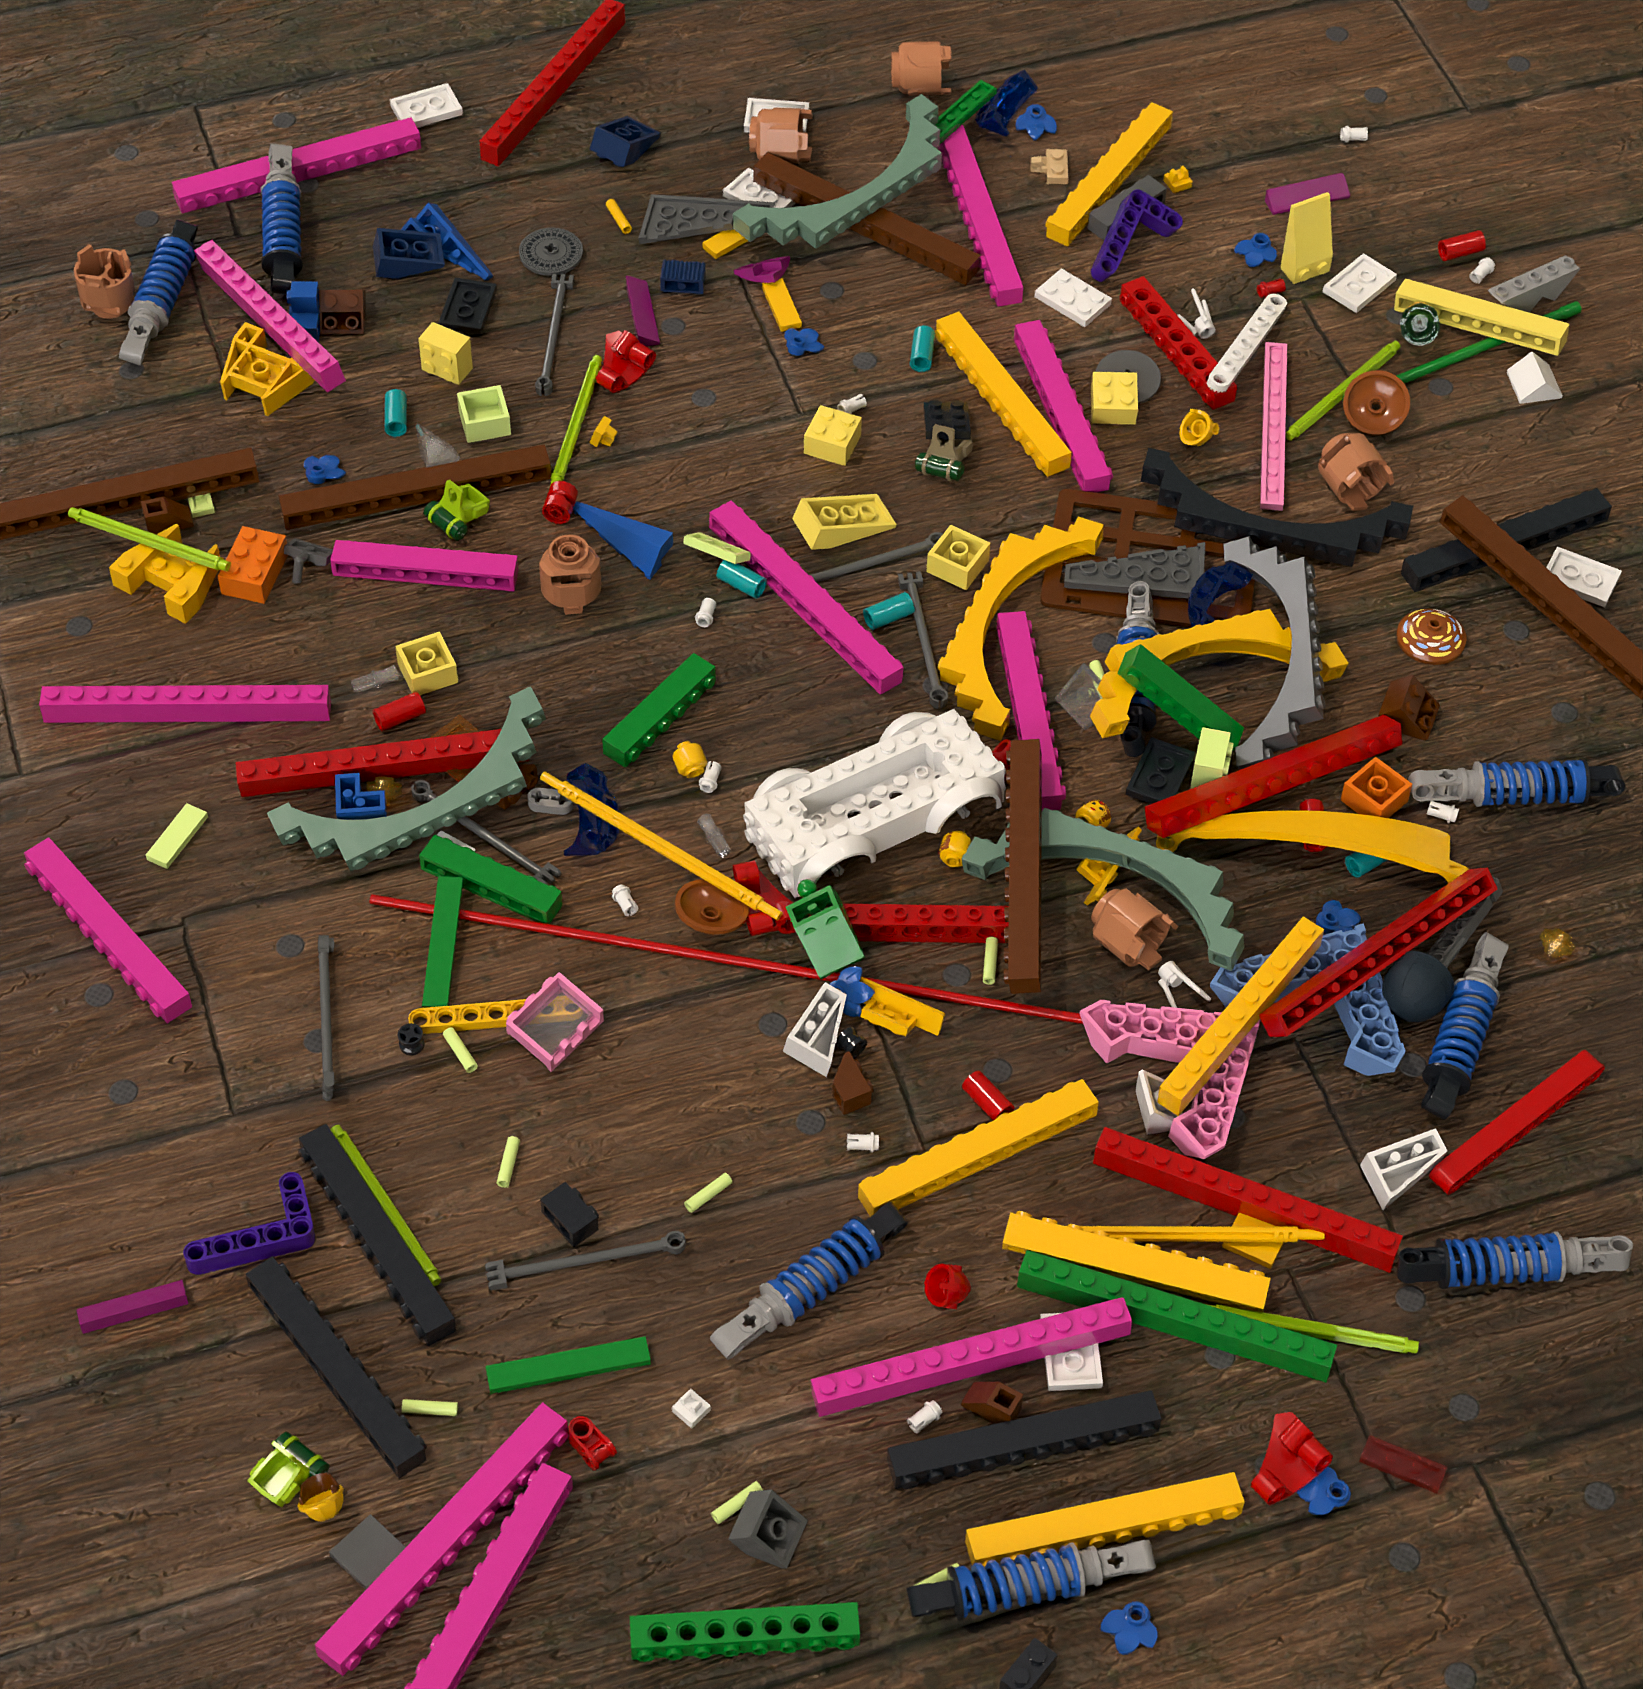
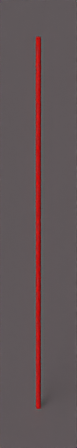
(727, 959)

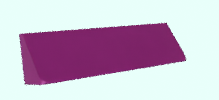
(1281, 198)
(642, 311)
(132, 1306)

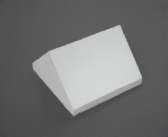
(1533, 380)
(1155, 1116)

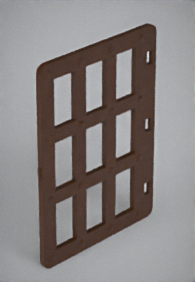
(1165, 610)

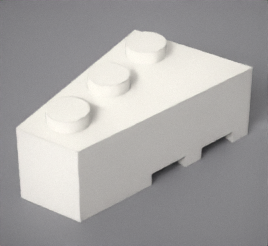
(816, 1031)
(1401, 1165)

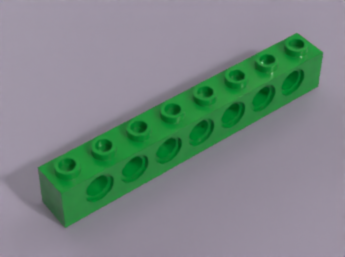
(731, 1622)

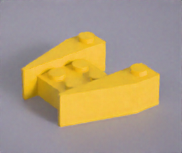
(261, 371)
(182, 579)

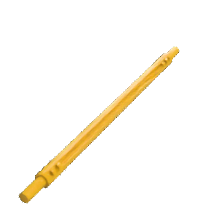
(661, 846)
(1208, 1233)

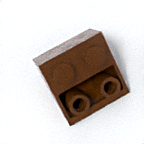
(342, 311)
(1411, 706)

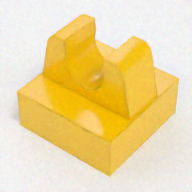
(1178, 179)
(603, 433)

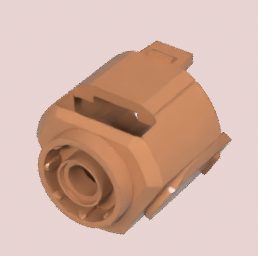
(918, 68)
(780, 134)
(104, 281)
(1354, 469)
(570, 560)
(1130, 927)

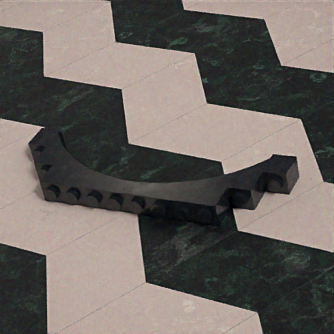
(1322, 541)

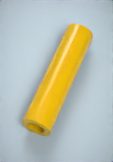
(618, 216)

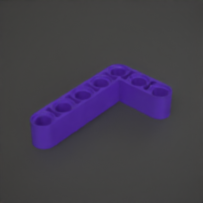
(1135, 213)
(259, 1235)

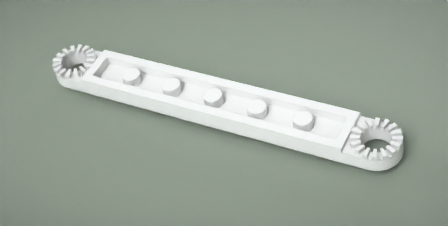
(1246, 343)

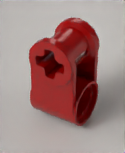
(593, 1446)

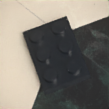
(468, 305)
(948, 414)
(1160, 771)

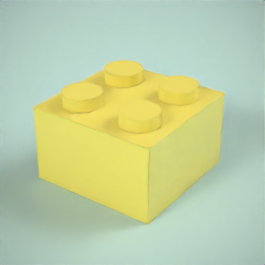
(445, 353)
(1114, 398)
(832, 435)
(958, 557)
(427, 664)

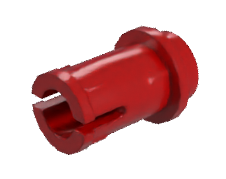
(1272, 287)

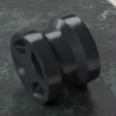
(408, 1033)
(851, 1042)

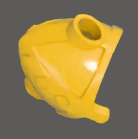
(1200, 428)

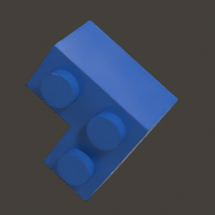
(305, 306)
(355, 804)

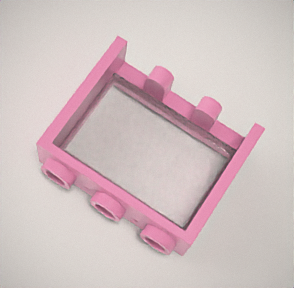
(554, 1021)

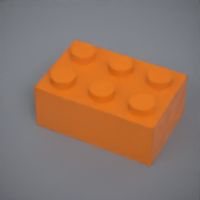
(255, 565)

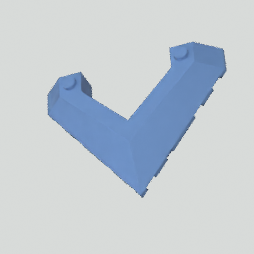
(1364, 1011)

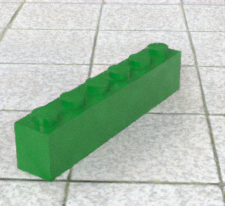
(1175, 694)
(659, 710)
(492, 880)

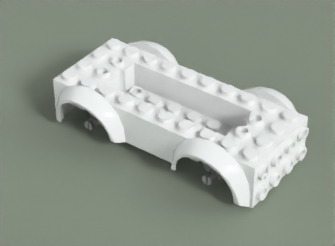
(930, 759)

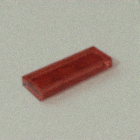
(1403, 1464)

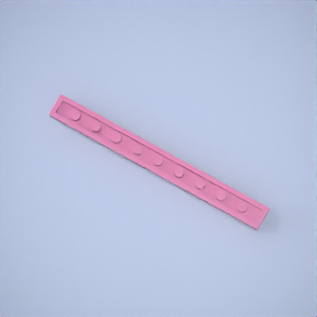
(1273, 427)

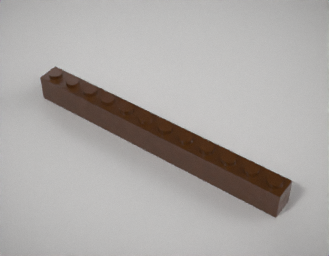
(879, 226)
(413, 487)
(127, 492)
(1546, 592)
(1024, 867)

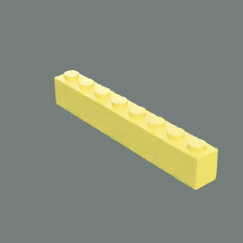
(1486, 317)

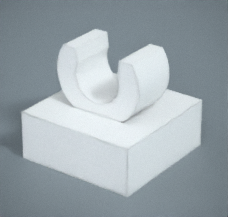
(691, 1408)

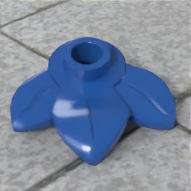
(1036, 123)
(1256, 250)
(802, 341)
(321, 469)
(1336, 918)
(856, 991)
(1319, 1492)
(1130, 1632)

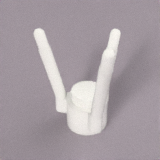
(1203, 324)
(1173, 976)

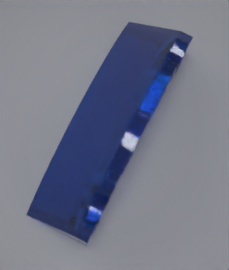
(1009, 97)
(1212, 585)
(594, 833)

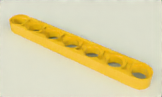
(458, 1013)

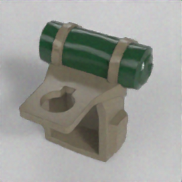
(944, 455)

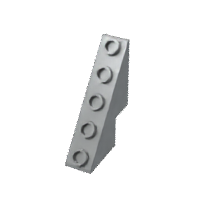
(1545, 281)

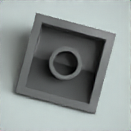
(768, 1528)

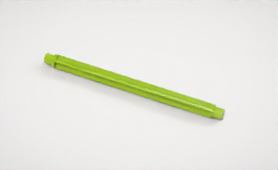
(1336, 395)
(576, 419)
(149, 539)
(386, 1204)
(1330, 1331)

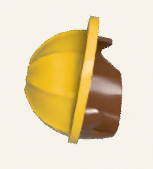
(320, 1497)

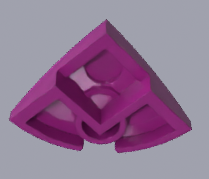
(765, 271)

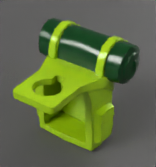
(456, 509)
(285, 1469)

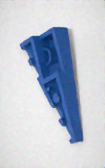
(454, 246)
(636, 540)

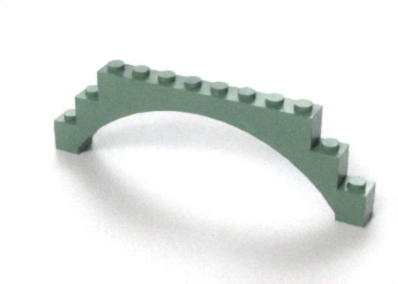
(826, 220)
(377, 837)
(1190, 882)

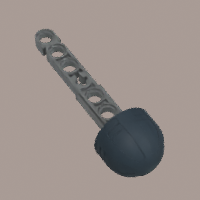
(1420, 982)

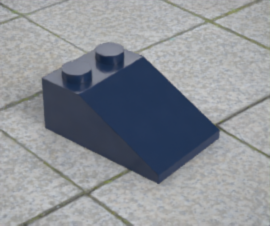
(623, 140)
(406, 252)

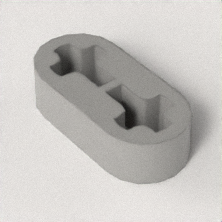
(550, 801)

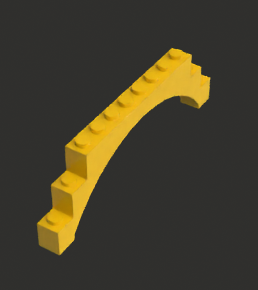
(1017, 561)
(1247, 634)

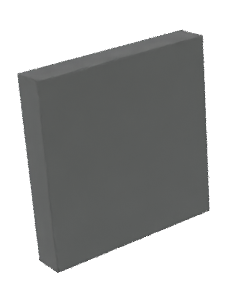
(367, 1551)

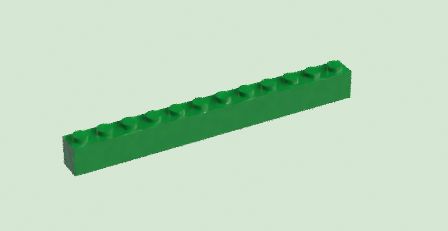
(1179, 1316)

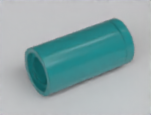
(922, 348)
(395, 412)
(742, 578)
(888, 611)
(1360, 863)

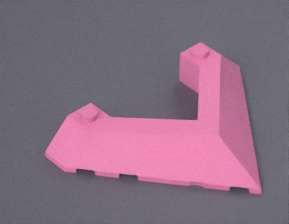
(1169, 1036)

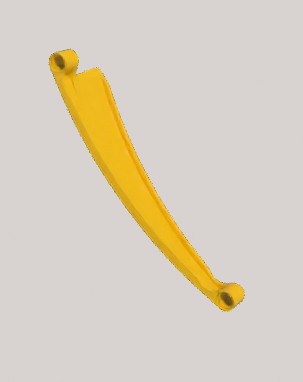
(1367, 834)

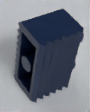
(683, 276)

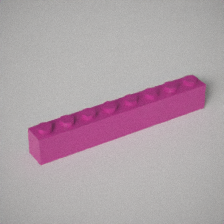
(424, 565)

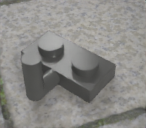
(306, 551)

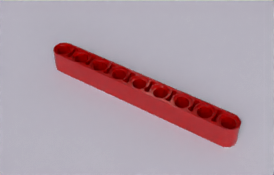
(1516, 1122)

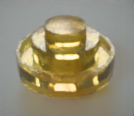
(391, 788)
(1556, 942)

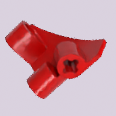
(624, 361)
(758, 922)
(1290, 1461)

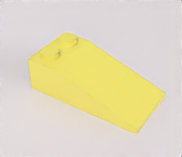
(1308, 239)
(841, 519)

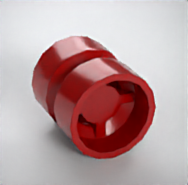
(559, 502)

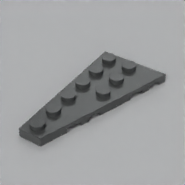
(685, 216)
(1165, 572)

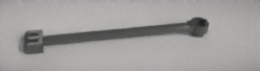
(561, 285)
(878, 559)
(937, 693)
(543, 874)
(325, 946)
(498, 1274)

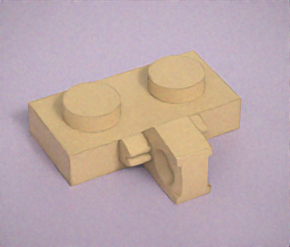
(1053, 165)

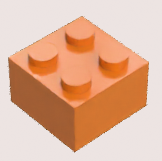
(1376, 790)

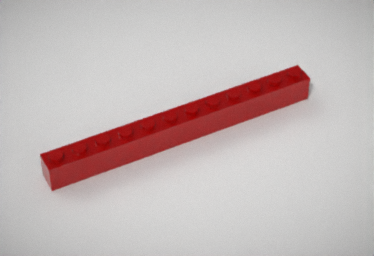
(552, 82)
(371, 761)
(1273, 776)
(1377, 952)
(1240, 1195)

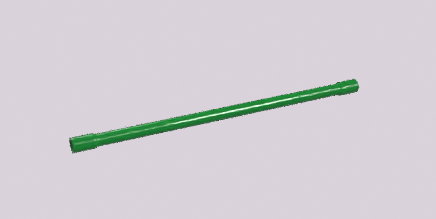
(1562, 313)

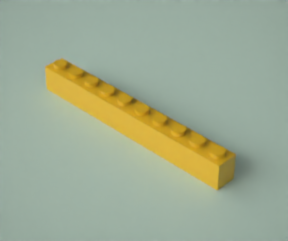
(1109, 173)
(1003, 394)
(1240, 1016)
(979, 1148)
(1138, 1263)
(1109, 1520)

